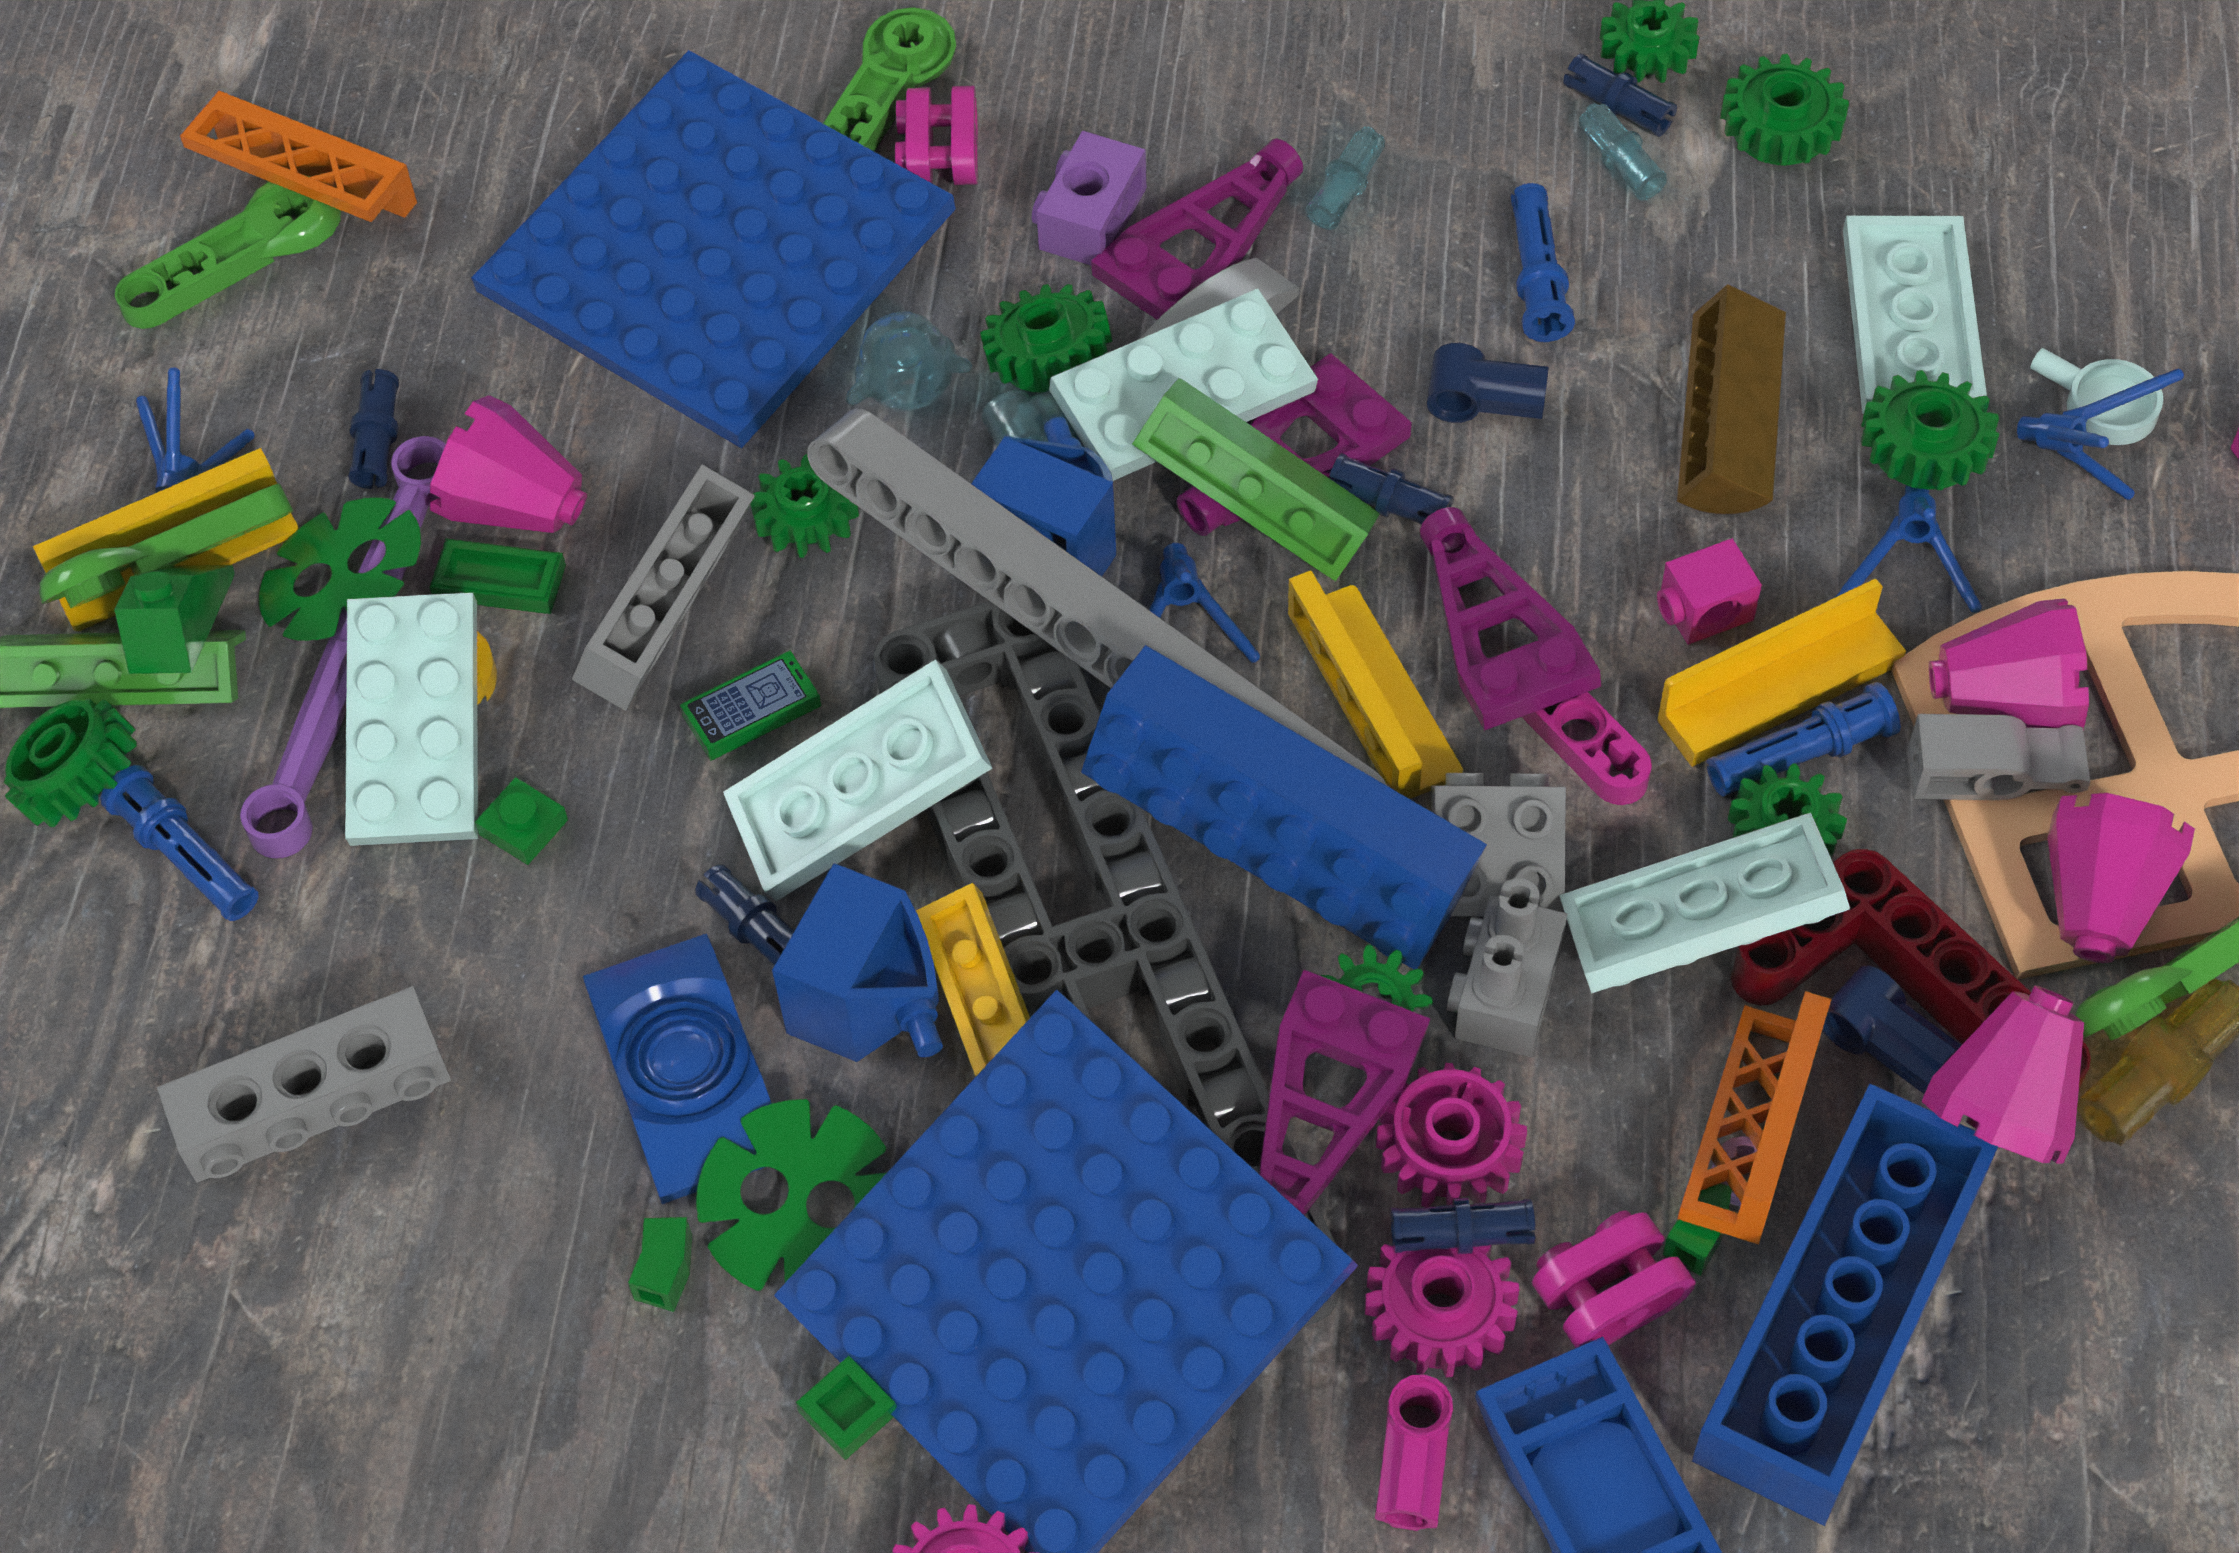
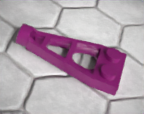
(1156, 279)
(1343, 408)
(1519, 679)
(1349, 1029)

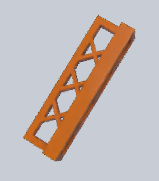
(285, 149)
(1779, 1115)

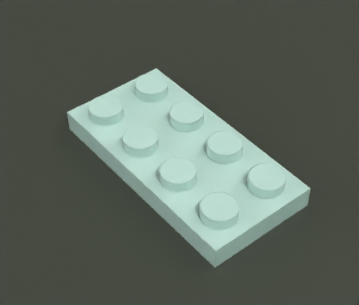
(1912, 301)
(1227, 352)
(411, 719)
(856, 780)
(1703, 902)

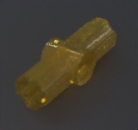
(2163, 1063)

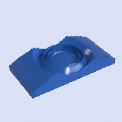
(678, 1058)
(1590, 1459)

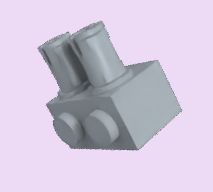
(1509, 971)

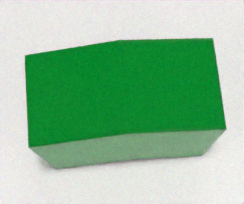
(1694, 1243)
(663, 1262)

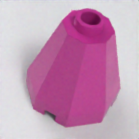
(505, 474)
(2017, 668)
(2111, 870)
(2017, 1077)

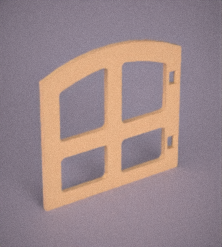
(2159, 775)

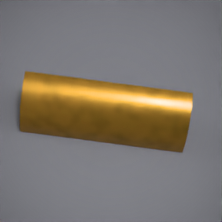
(1732, 404)

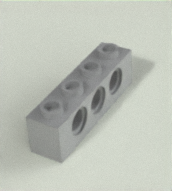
(662, 587)
(271, 1075)

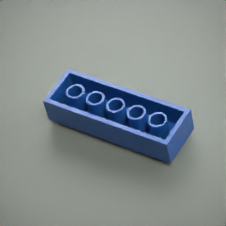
(1280, 807)
(1844, 1305)

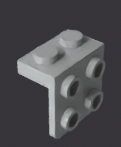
(1521, 831)

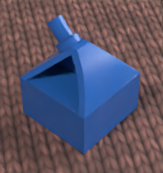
(1057, 491)
(858, 970)

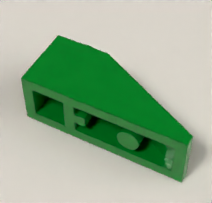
(169, 616)

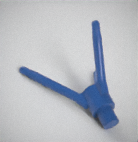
(2068, 431)
(171, 464)
(1916, 524)
(1182, 586)

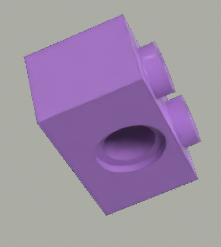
(1090, 197)

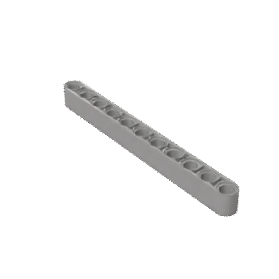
(1017, 564)

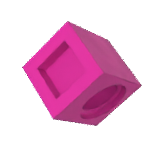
(1709, 591)

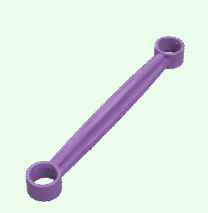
(326, 697)

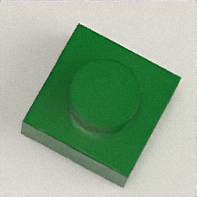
(521, 821)
(846, 1407)

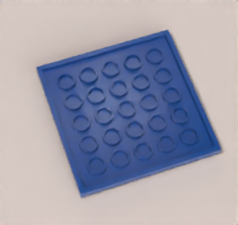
(714, 247)
(1065, 1283)

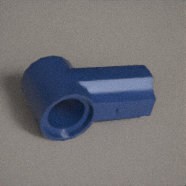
(1468, 384)
(1874, 1018)

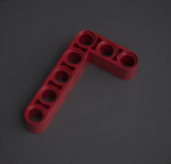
(1912, 963)

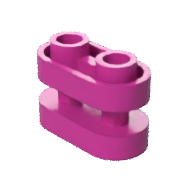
(916, 120)
(1618, 1247)

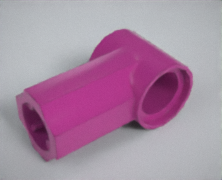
(1414, 1456)

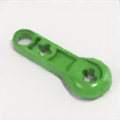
(890, 70)
(227, 254)
(99, 570)
(2145, 993)

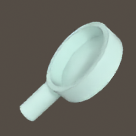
(2099, 380)

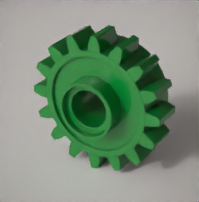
(1784, 111)
(1044, 336)
(1929, 432)
(67, 760)

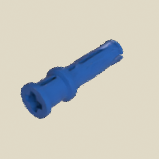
(1542, 280)
(1829, 731)
(163, 826)

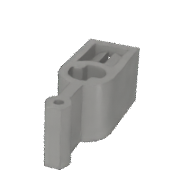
(1993, 757)

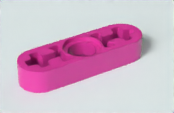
(1587, 756)

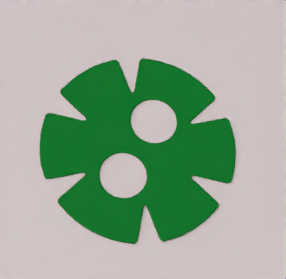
(320, 543)
(784, 1143)

